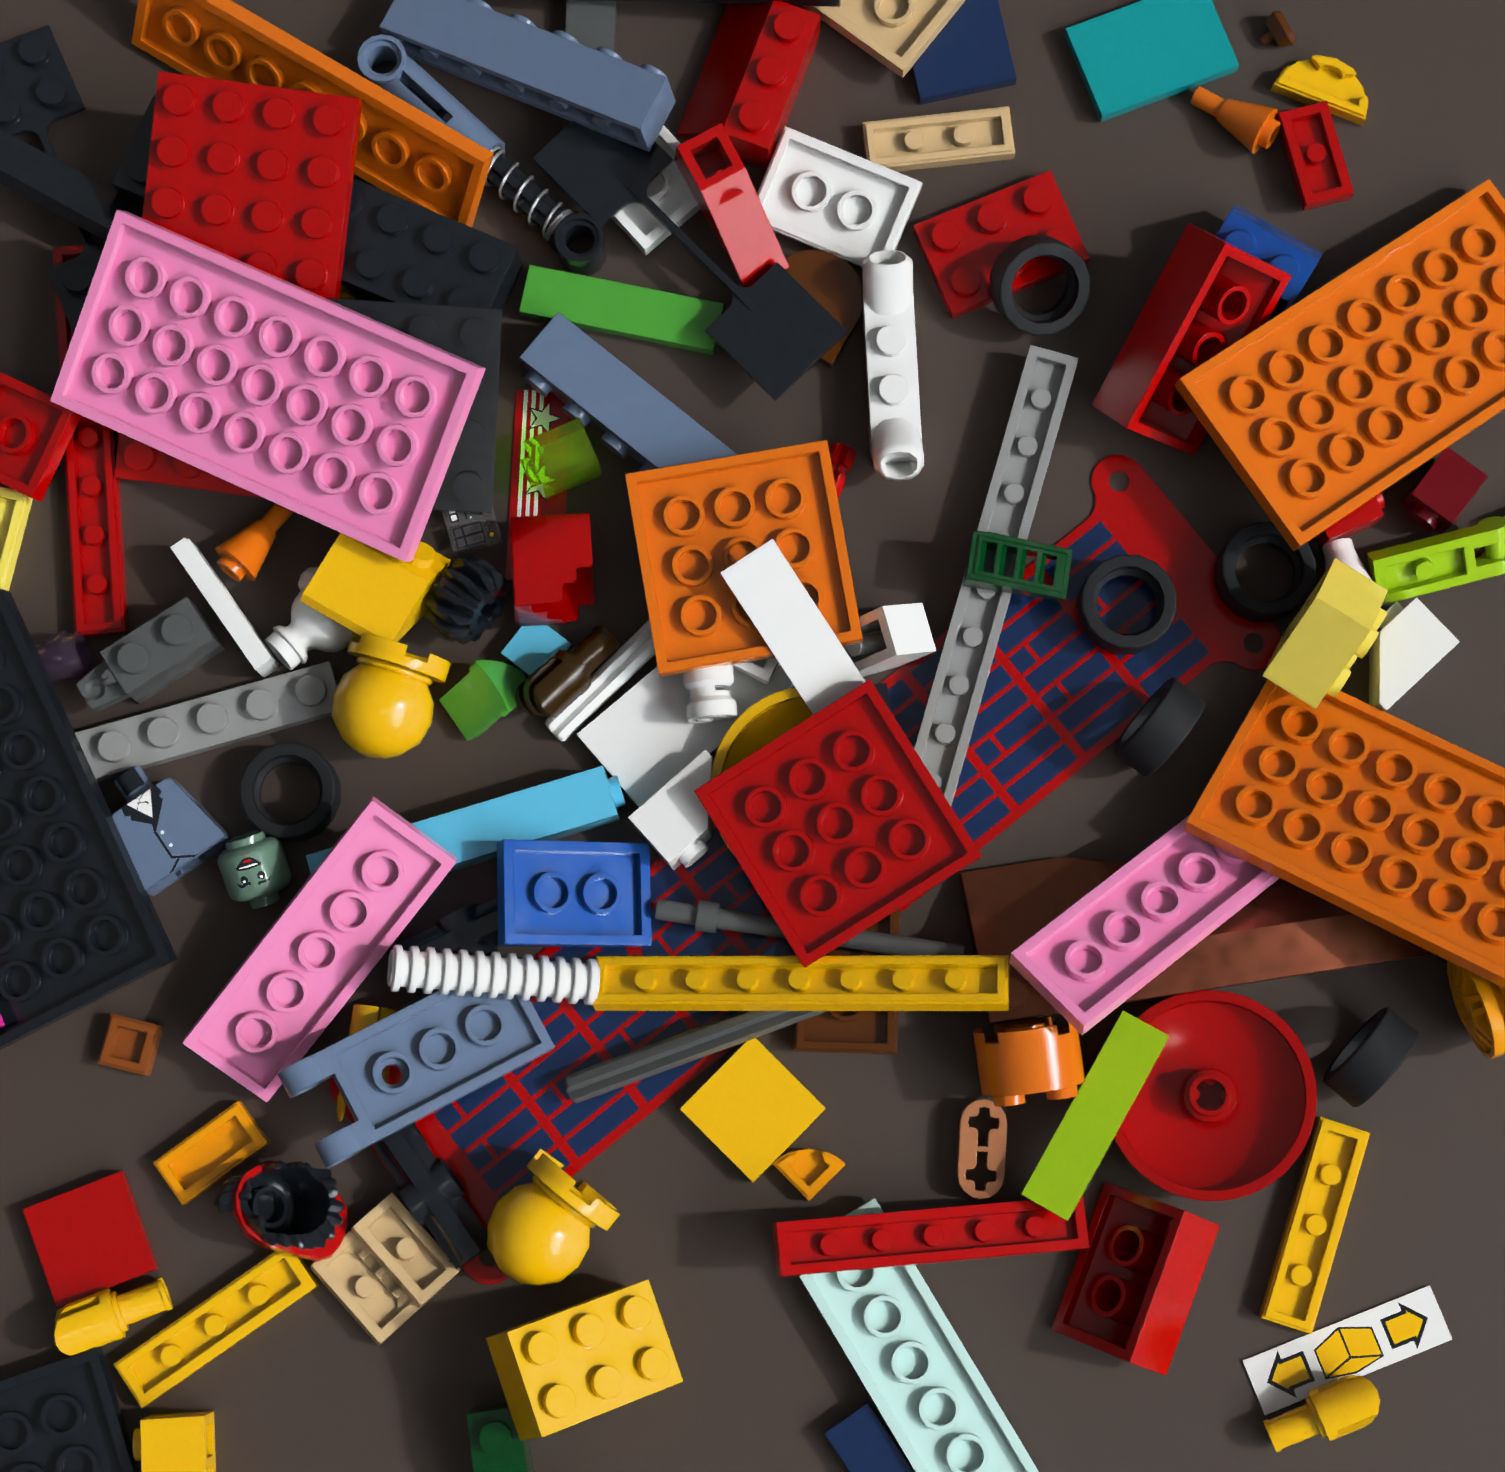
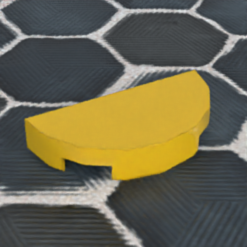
(1325, 80)

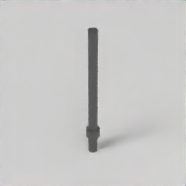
(709, 917)

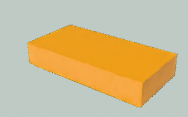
(211, 1152)

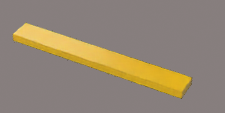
(785, 984)

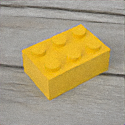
(584, 1360)

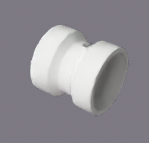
(710, 695)

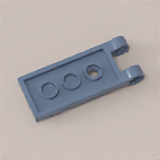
(443, 1053)

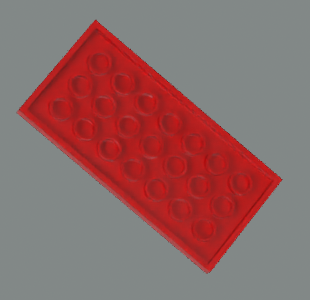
(257, 180)

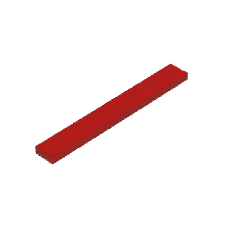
(93, 511)

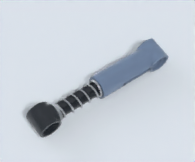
(558, 224)

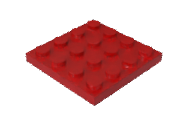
(837, 823)

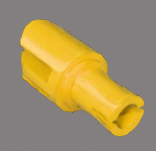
(107, 1316)
(1330, 1411)

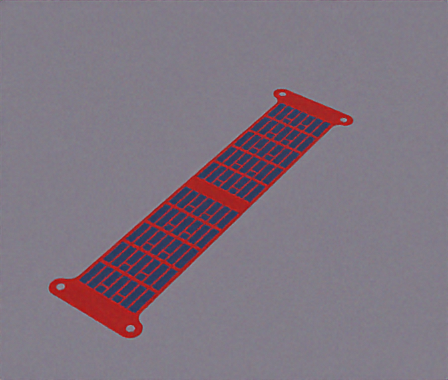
(1041, 719)

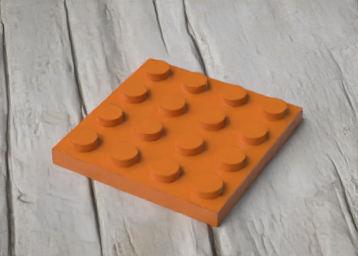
(715, 512)

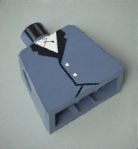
(164, 829)

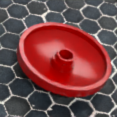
(1223, 1099)

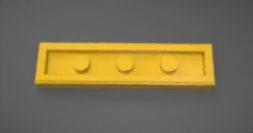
(1314, 1225)
(215, 1326)

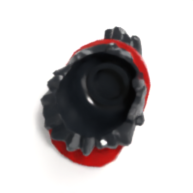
(287, 1208)

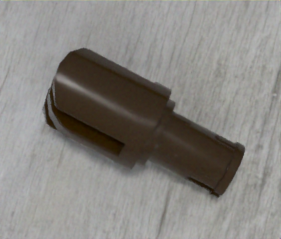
(565, 675)

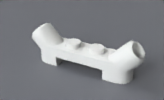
(892, 365)

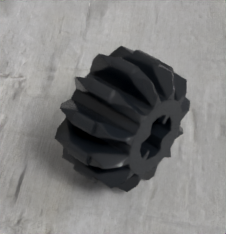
(467, 599)

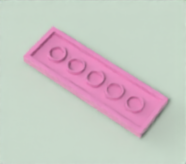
(1136, 925)
(320, 949)

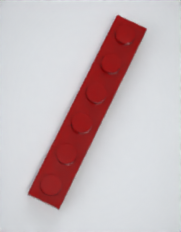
(924, 1237)

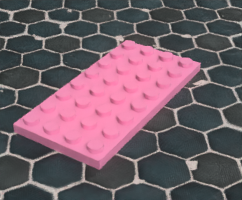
(267, 385)

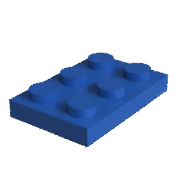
(573, 894)

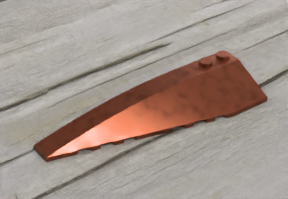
(1270, 938)

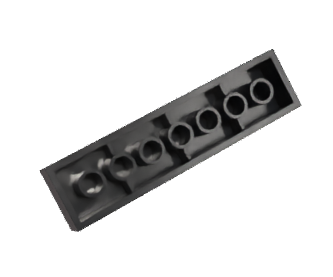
(391, 244)

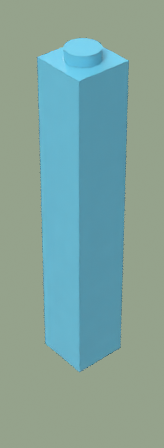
(533, 813)

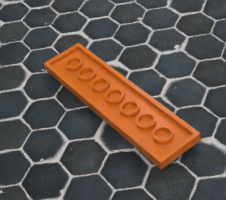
(397, 143)

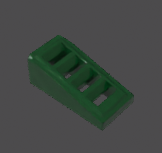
(1003, 544)

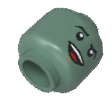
(254, 868)

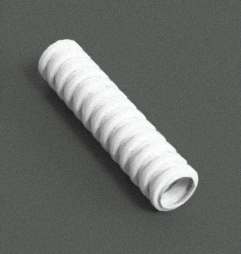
(493, 975)

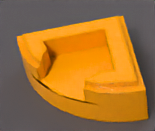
(809, 1169)

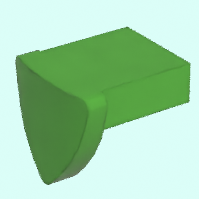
(482, 696)

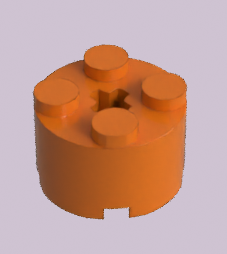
(1029, 1059)

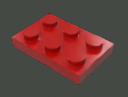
(968, 239)

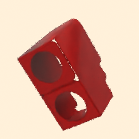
(551, 567)

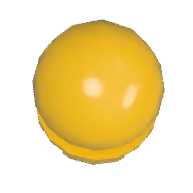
(385, 699)
(545, 1225)

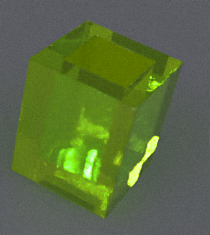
(560, 459)

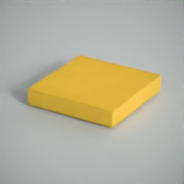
(752, 1108)

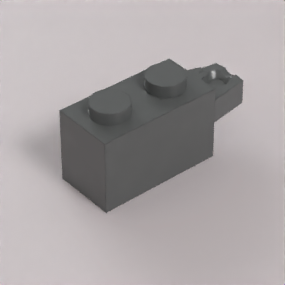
(151, 657)

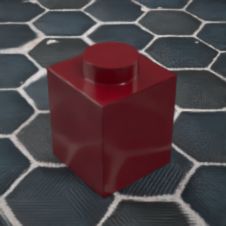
(1443, 492)

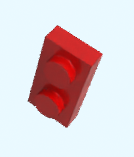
(1315, 156)

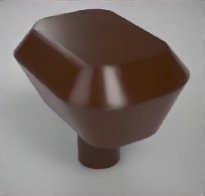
(1279, 31)

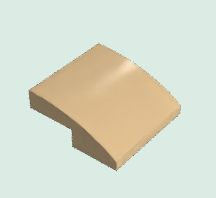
(385, 1269)

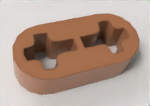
(994, 1149)

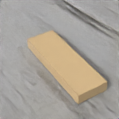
(940, 139)

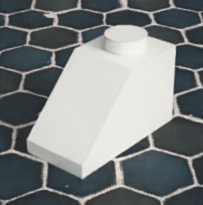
(891, 638)
(1405, 651)
(675, 817)

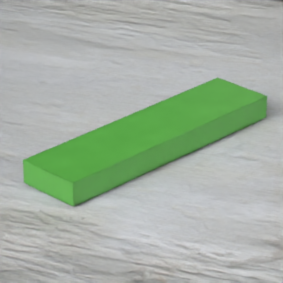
(620, 309)

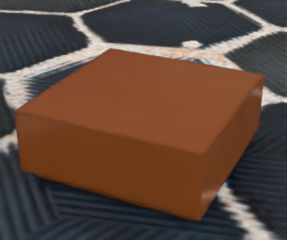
(130, 1044)

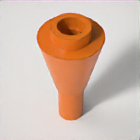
(1248, 122)
(246, 550)

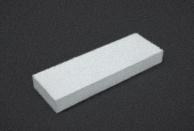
(225, 607)

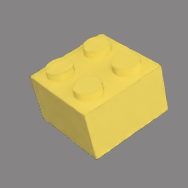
(1328, 635)

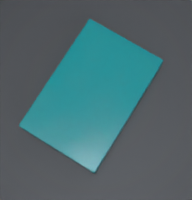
(1149, 53)

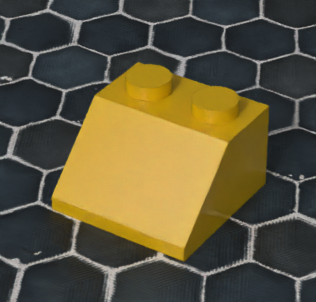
(373, 589)

